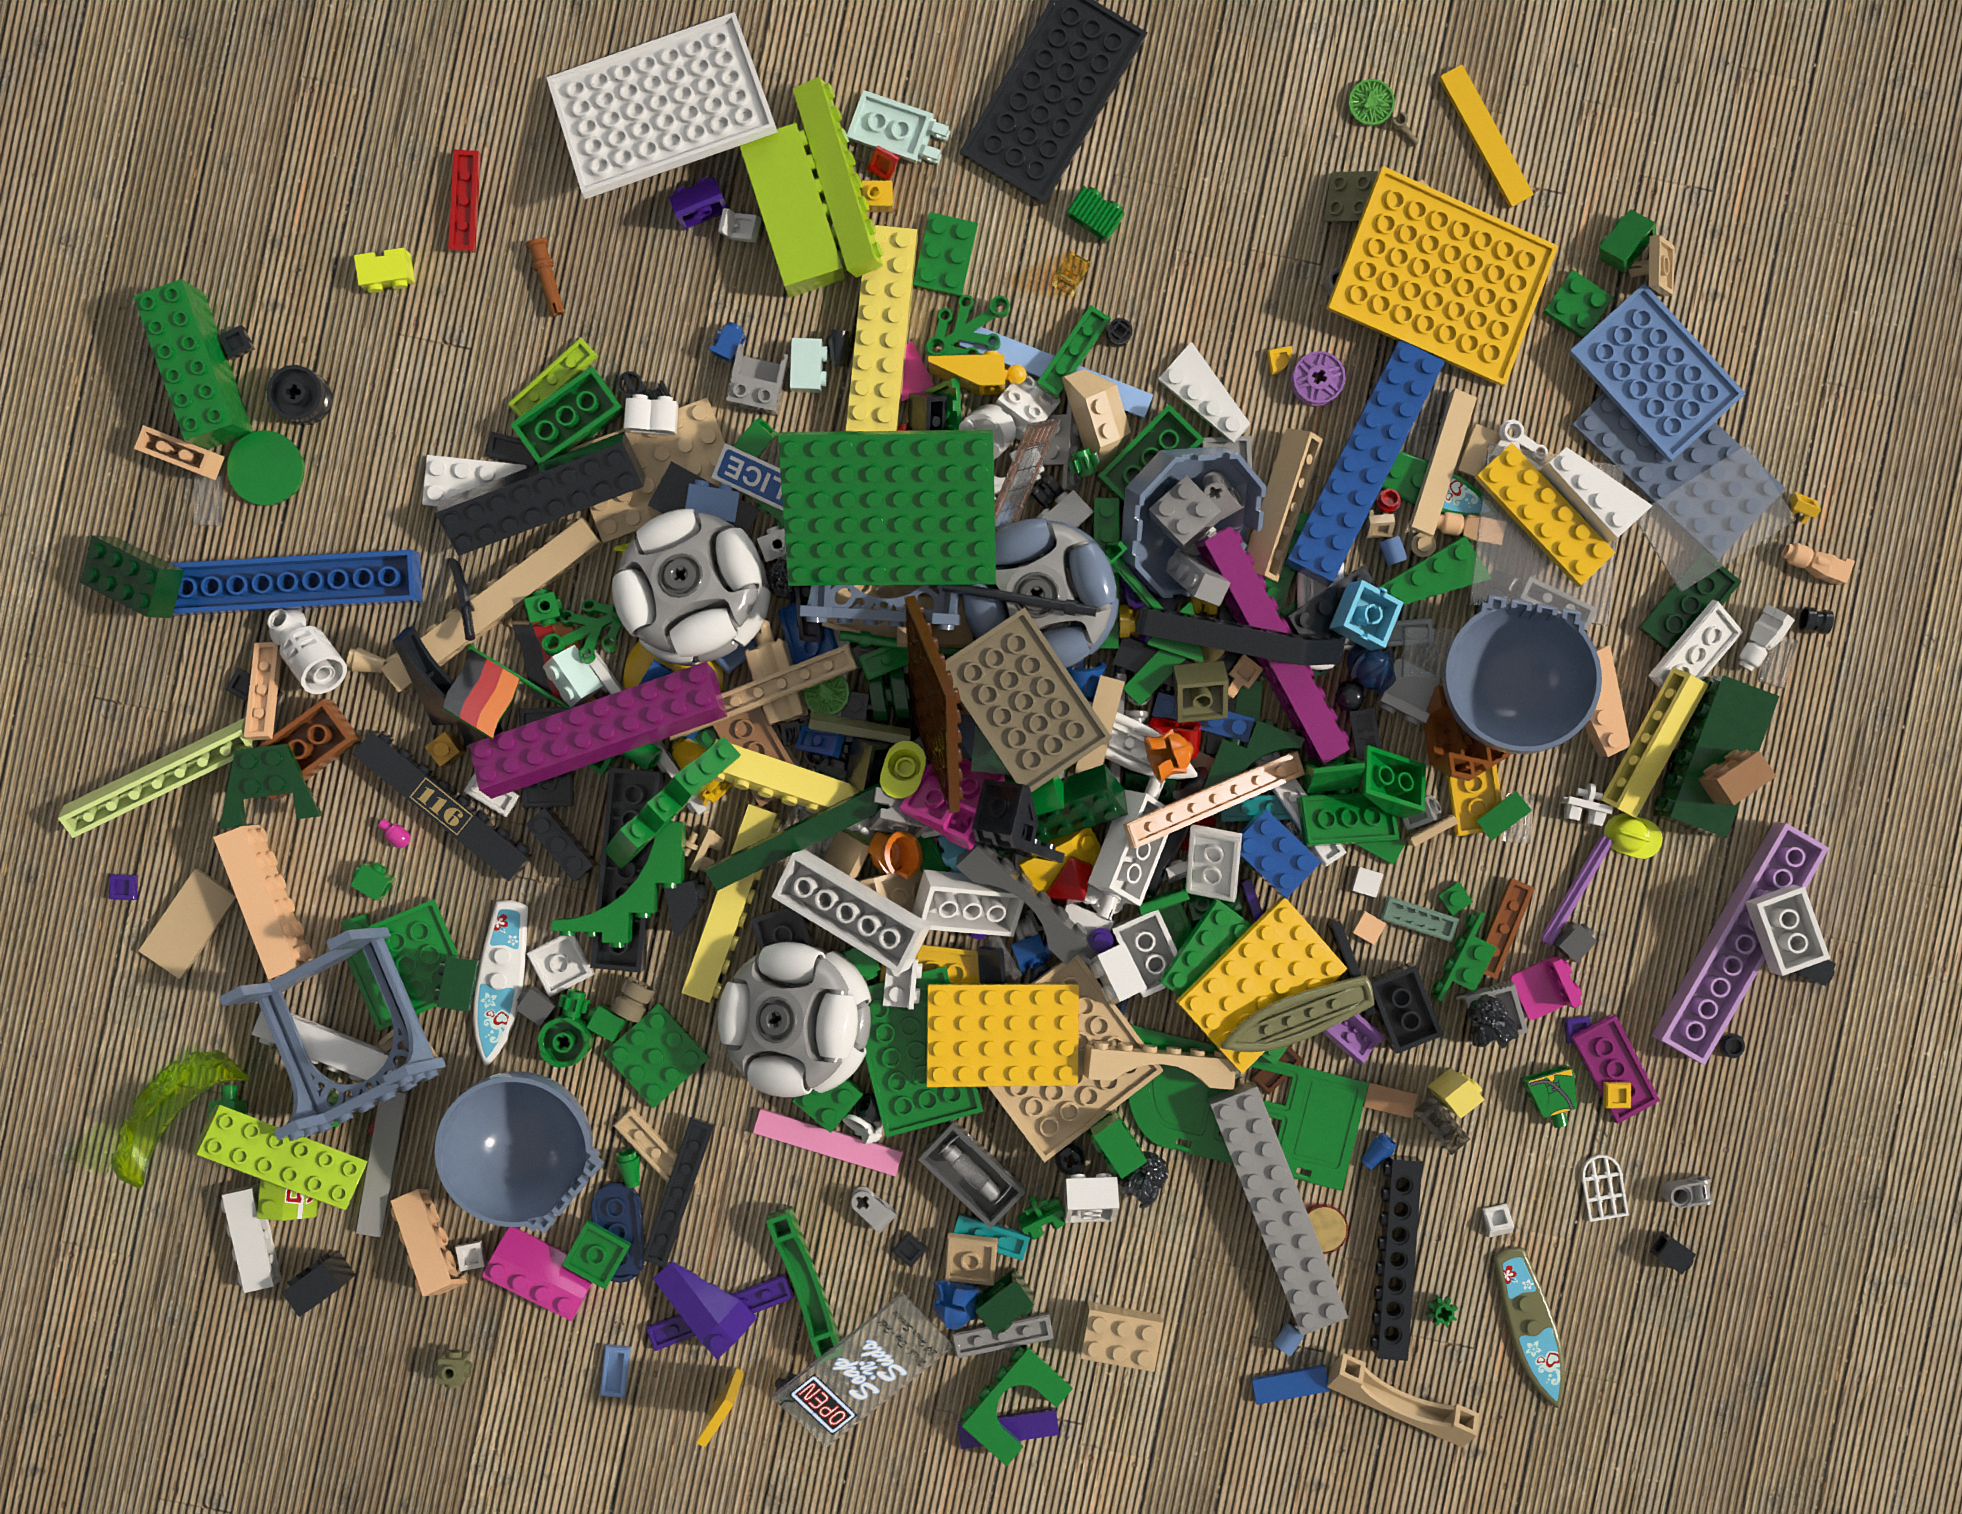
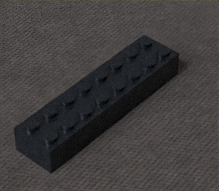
(541, 493)
(626, 797)

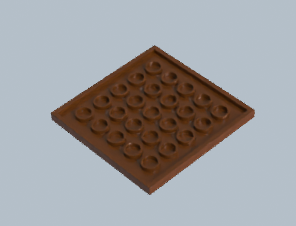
(934, 703)

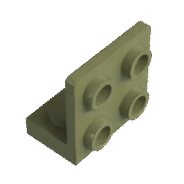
(1348, 195)

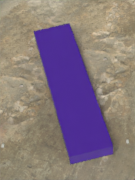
(1022, 1425)

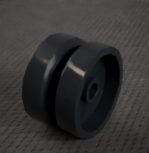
(299, 395)

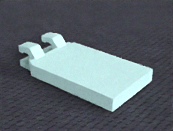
(896, 128)

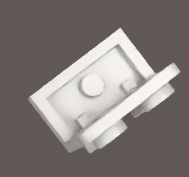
(1026, 404)

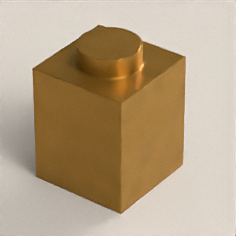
(445, 749)

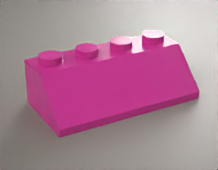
(536, 1273)

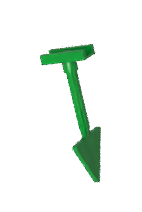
(1187, 650)

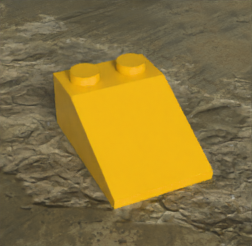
(1079, 845)

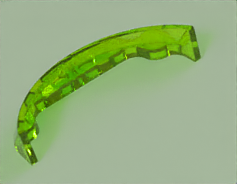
(160, 1105)

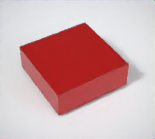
(883, 163)

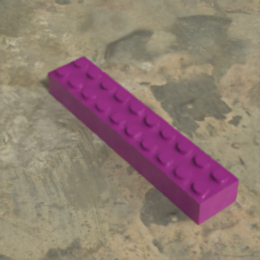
(1291, 682)
(597, 730)

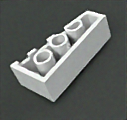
(1594, 494)

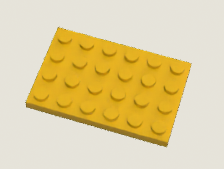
(1266, 964)
(1002, 1035)

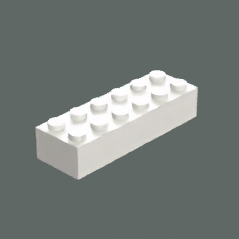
(851, 911)

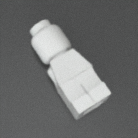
(1765, 635)

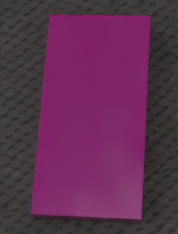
(1611, 1058)

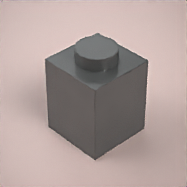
(1575, 941)
(536, 1005)

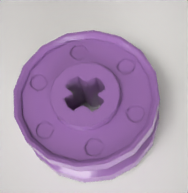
(1332, 378)

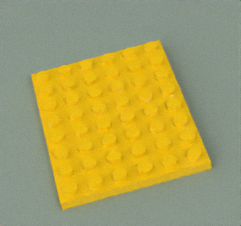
(1442, 276)

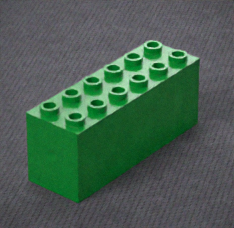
(193, 364)

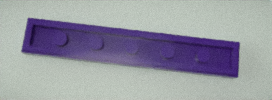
(755, 1297)

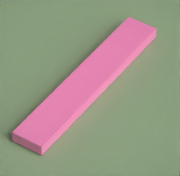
(832, 1144)

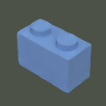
(713, 501)

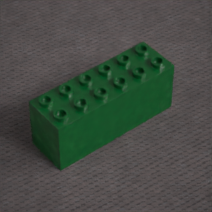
(1726, 719)

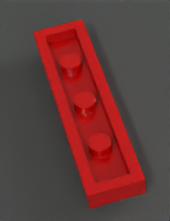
(464, 201)

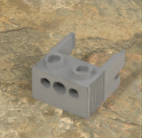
(757, 383)
(891, 819)
(1508, 994)

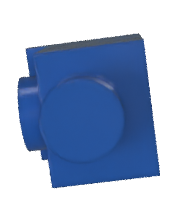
(727, 342)
(1031, 953)

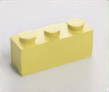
(1456, 1092)

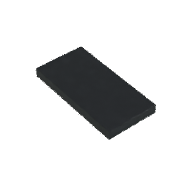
(673, 490)
(553, 791)

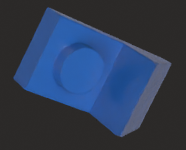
(819, 742)

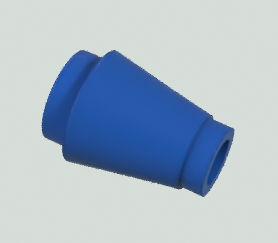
(1378, 1151)

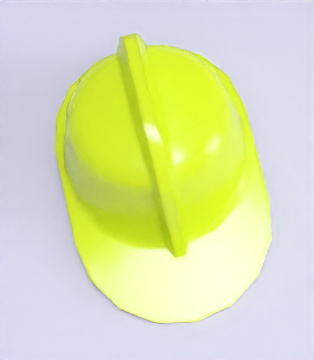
(903, 769)
(1633, 836)

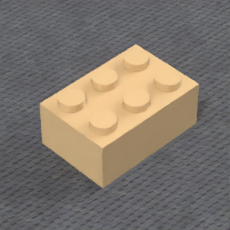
(1121, 1336)

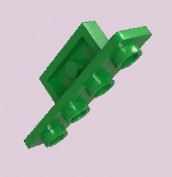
(1467, 961)

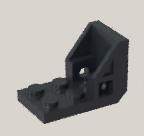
(1009, 821)

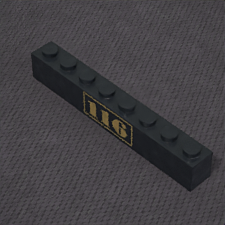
(443, 805)

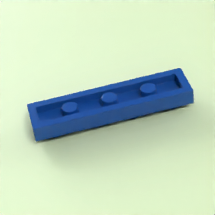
(1234, 726)

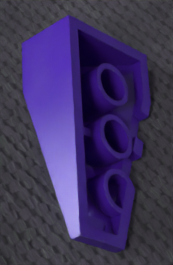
(708, 1311)

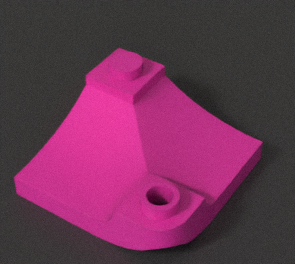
(930, 808)

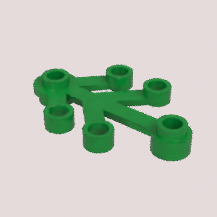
(965, 332)
(591, 627)

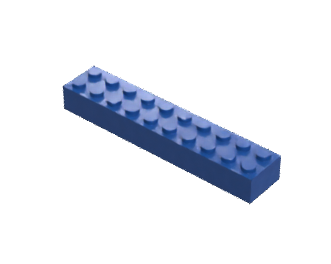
(1364, 463)
(299, 582)

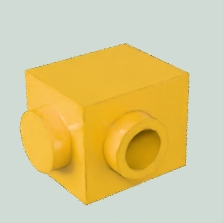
(878, 195)

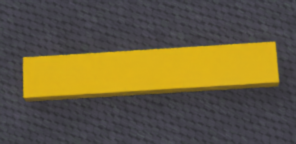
(1486, 136)

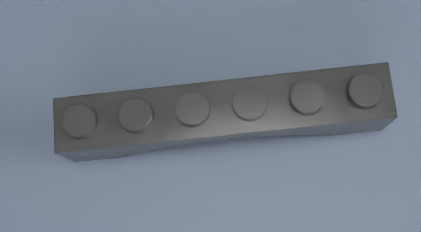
(985, 866)

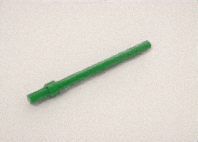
(865, 639)

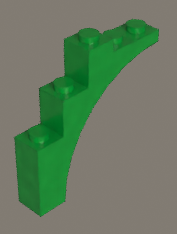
(670, 801)
(615, 920)

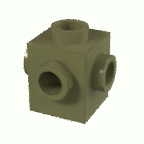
(459, 1364)

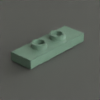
(1419, 918)

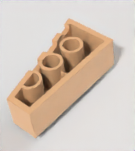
(1608, 724)
(426, 1244)

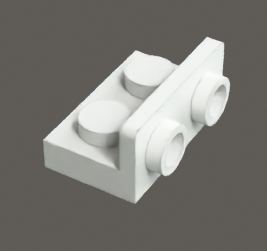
(900, 988)

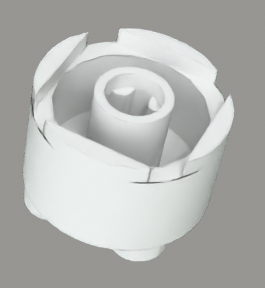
(992, 418)

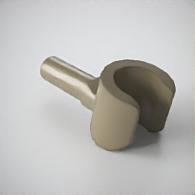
(1404, 128)

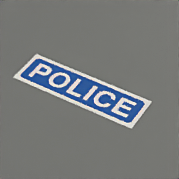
(749, 475)

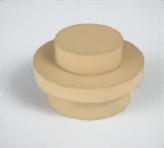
(1423, 545)

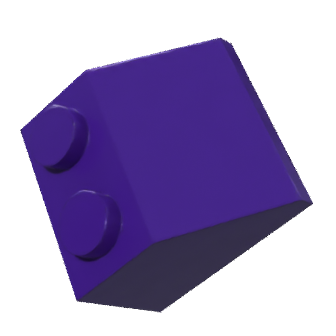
(697, 203)

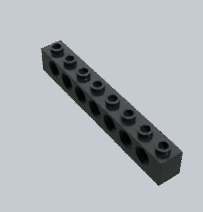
(1396, 1345)

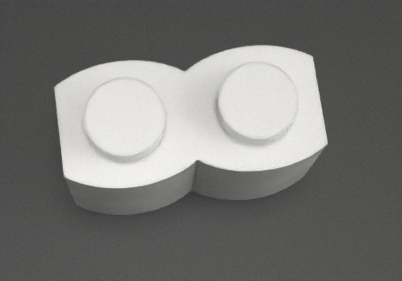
(651, 416)

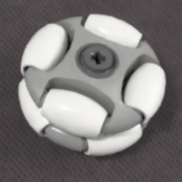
(691, 587)
(795, 1019)

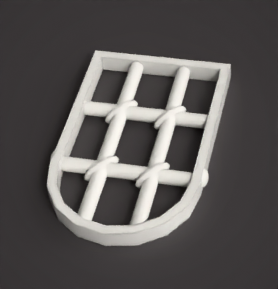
(1611, 1195)

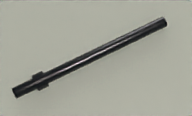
(1069, 607)

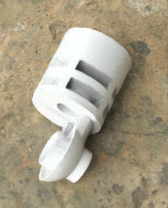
(306, 651)

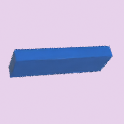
(1290, 1384)

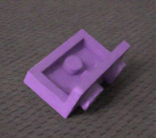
(1355, 1037)

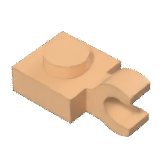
(1243, 674)

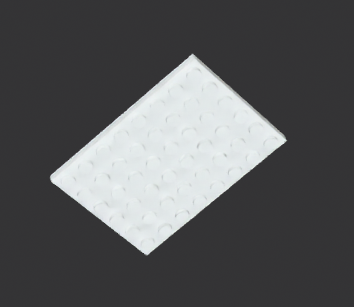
(660, 105)

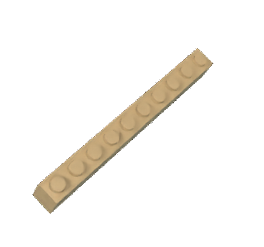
(502, 596)

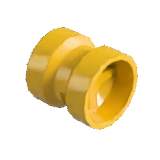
(1203, 606)

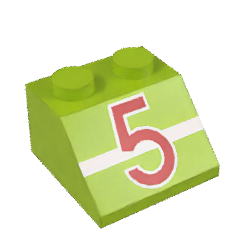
(284, 1204)

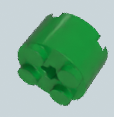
(551, 1041)

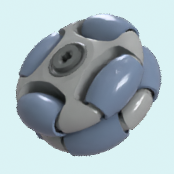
(1088, 581)

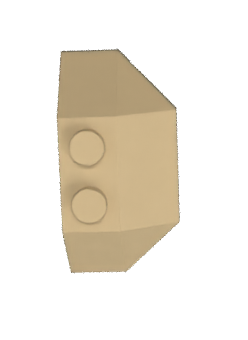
(1097, 414)

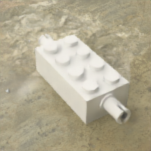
(1126, 871)

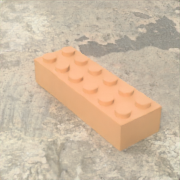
(263, 899)

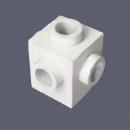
(768, 544)

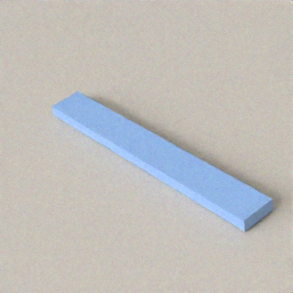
(1036, 361)

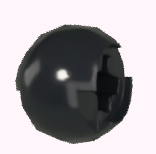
(1350, 695)
(867, 1108)
(1076, 1166)

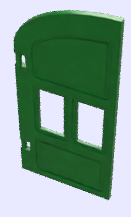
(1315, 1124)

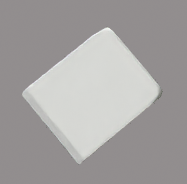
(1498, 1220)

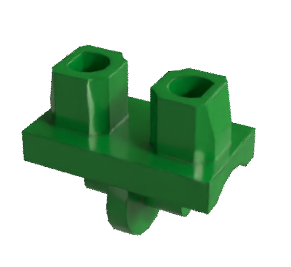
(1040, 1214)

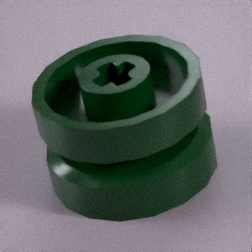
(890, 694)

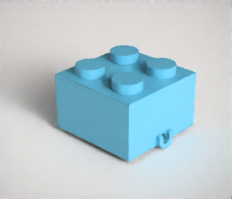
(1366, 615)

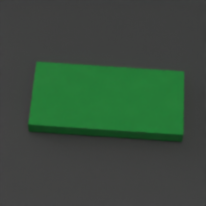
(1344, 820)

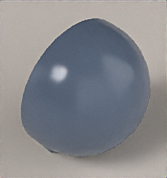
(1522, 676)
(515, 1150)

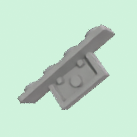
(1063, 444)

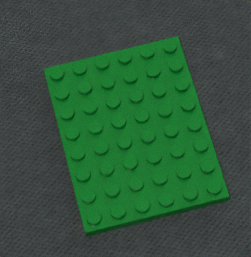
(888, 507)

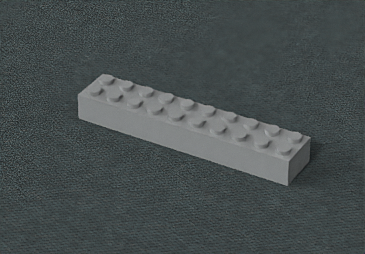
(1277, 1208)

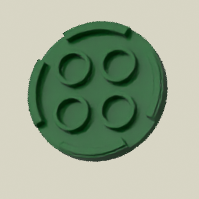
(265, 468)

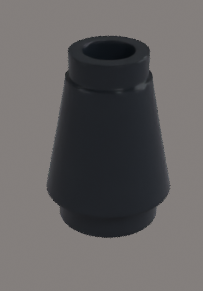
(838, 346)

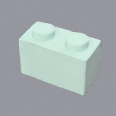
(807, 365)
(572, 677)

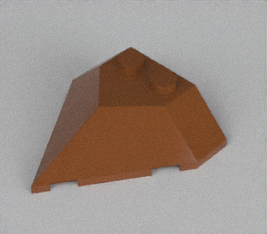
(1451, 747)

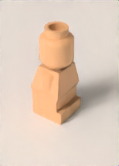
(1456, 524)
(1819, 564)

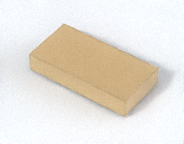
(1431, 830)

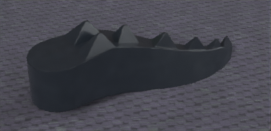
(1177, 837)

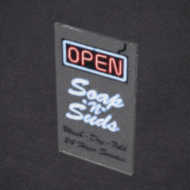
(863, 1370)

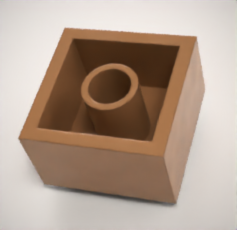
(1736, 777)

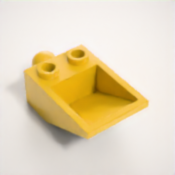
(978, 373)

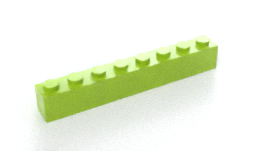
(838, 177)

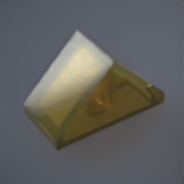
(1071, 274)

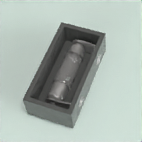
(971, 1173)

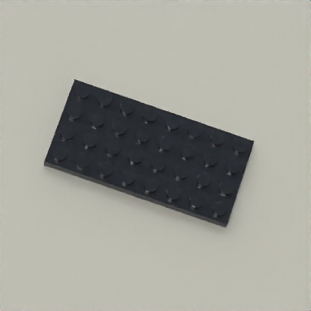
(1053, 95)

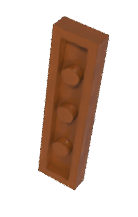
(1506, 923)

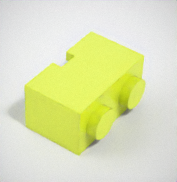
(384, 271)

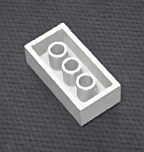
(959, 905)

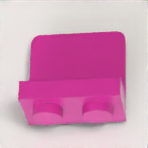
(1546, 987)

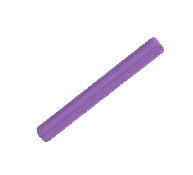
(1576, 890)

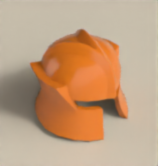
(1168, 754)
(896, 852)

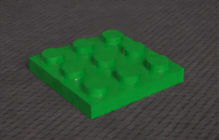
(656, 1055)

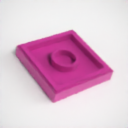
(916, 377)

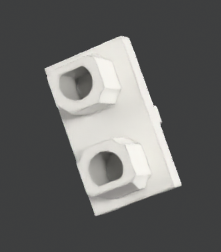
(1597, 811)

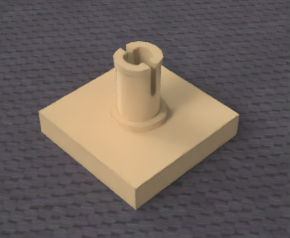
(1658, 267)

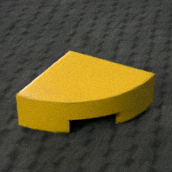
(1278, 359)

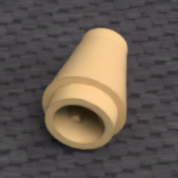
(364, 661)

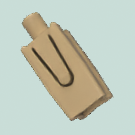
(767, 659)

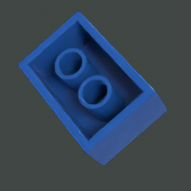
(1276, 853)

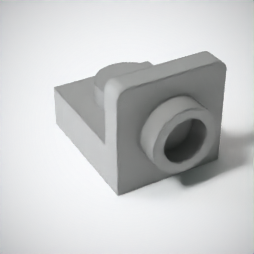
(1431, 813)

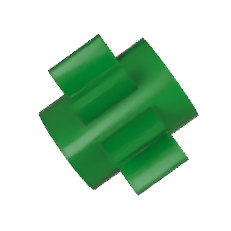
(1083, 462)
(573, 1003)
(1435, 1309)

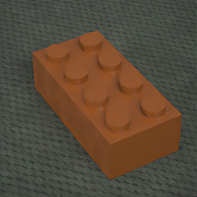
(316, 738)

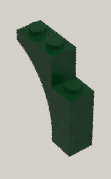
(1265, 740)

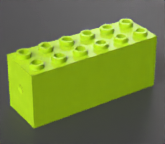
(794, 210)
(295, 1165)

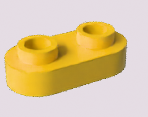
(1126, 622)

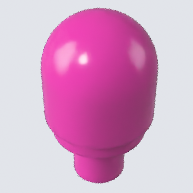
(395, 834)

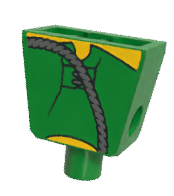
(1552, 1093)

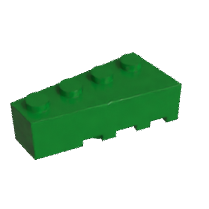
(1437, 574)

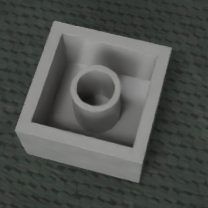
(1185, 513)

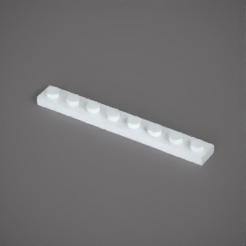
(666, 761)

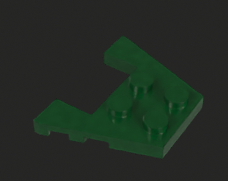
(263, 774)

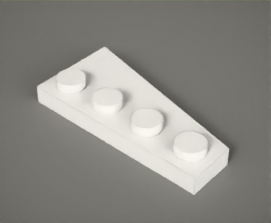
(1201, 390)

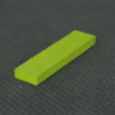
(556, 375)

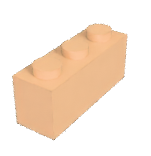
(179, 452)

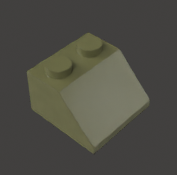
(1200, 691)

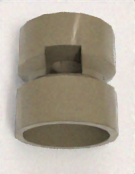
(631, 1002)

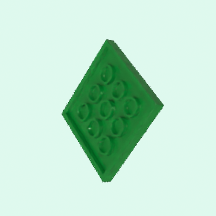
(417, 947)

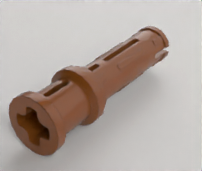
(543, 265)

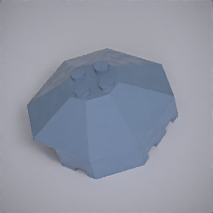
(1146, 543)

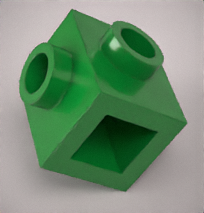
(536, 615)

